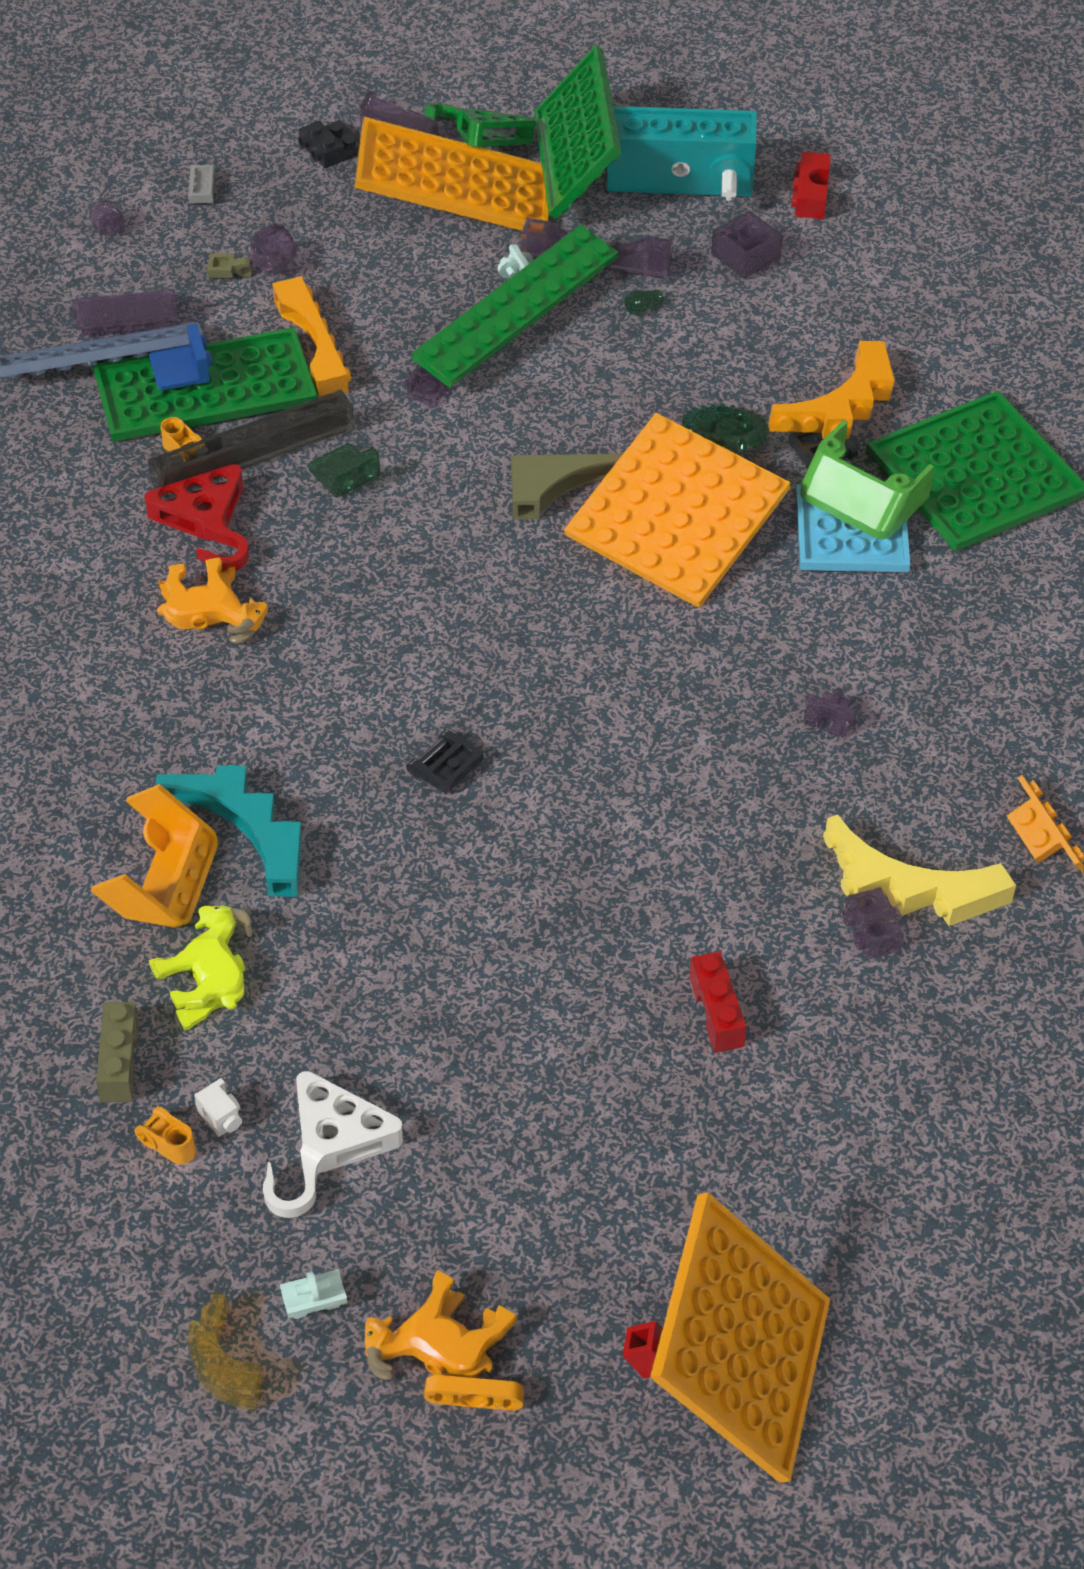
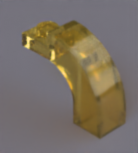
(222, 1376)

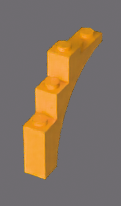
(849, 402)

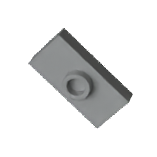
(201, 184)

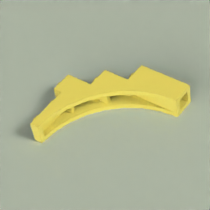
(911, 888)

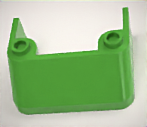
(856, 495)

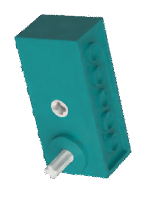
(684, 151)

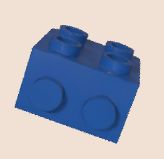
(182, 364)

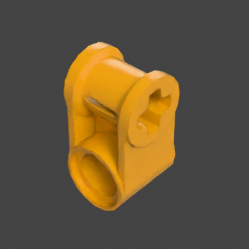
(176, 434)
(162, 1134)

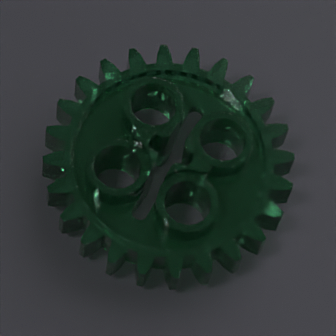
(727, 426)

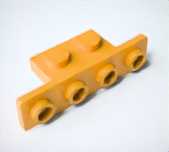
(1038, 828)

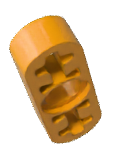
(474, 1392)

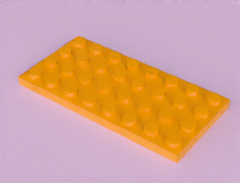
(449, 175)

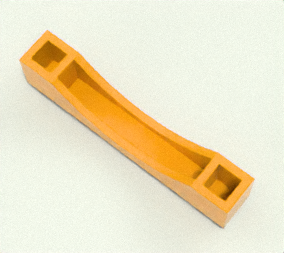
(296, 305)

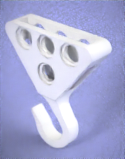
(351, 1139)

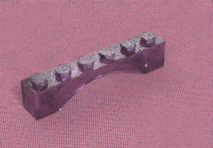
(644, 257)

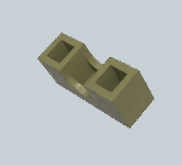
(116, 1047)

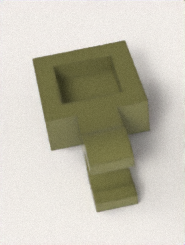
(225, 265)

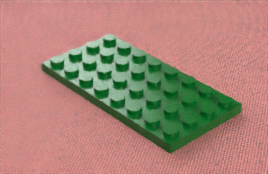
(577, 132)
(246, 379)

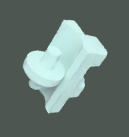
(515, 262)
(313, 1294)

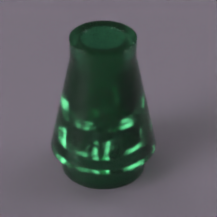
(641, 301)

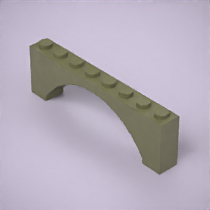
(544, 478)

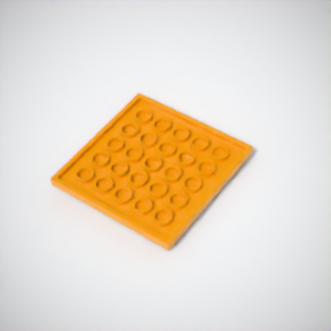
(677, 509)
(741, 1338)

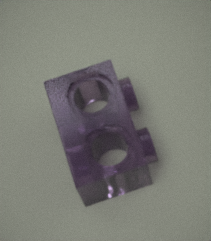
(871, 917)

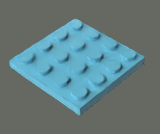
(837, 546)

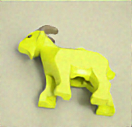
(212, 964)

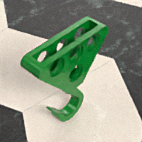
(475, 124)

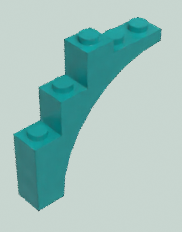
(252, 813)

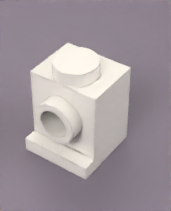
(218, 1108)

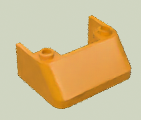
(178, 869)

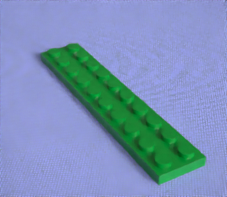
(514, 306)

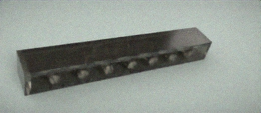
(256, 440)

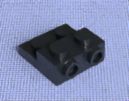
(329, 143)

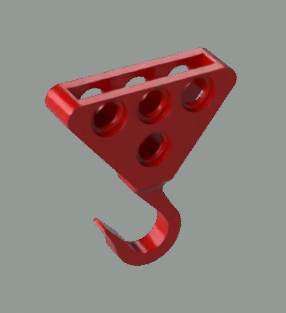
(207, 519)

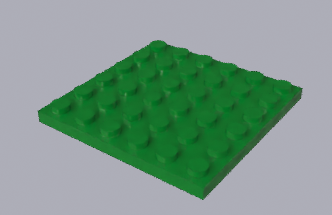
(986, 471)

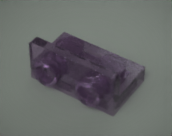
(424, 387)

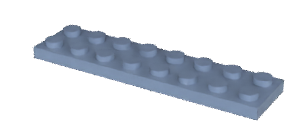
(90, 351)

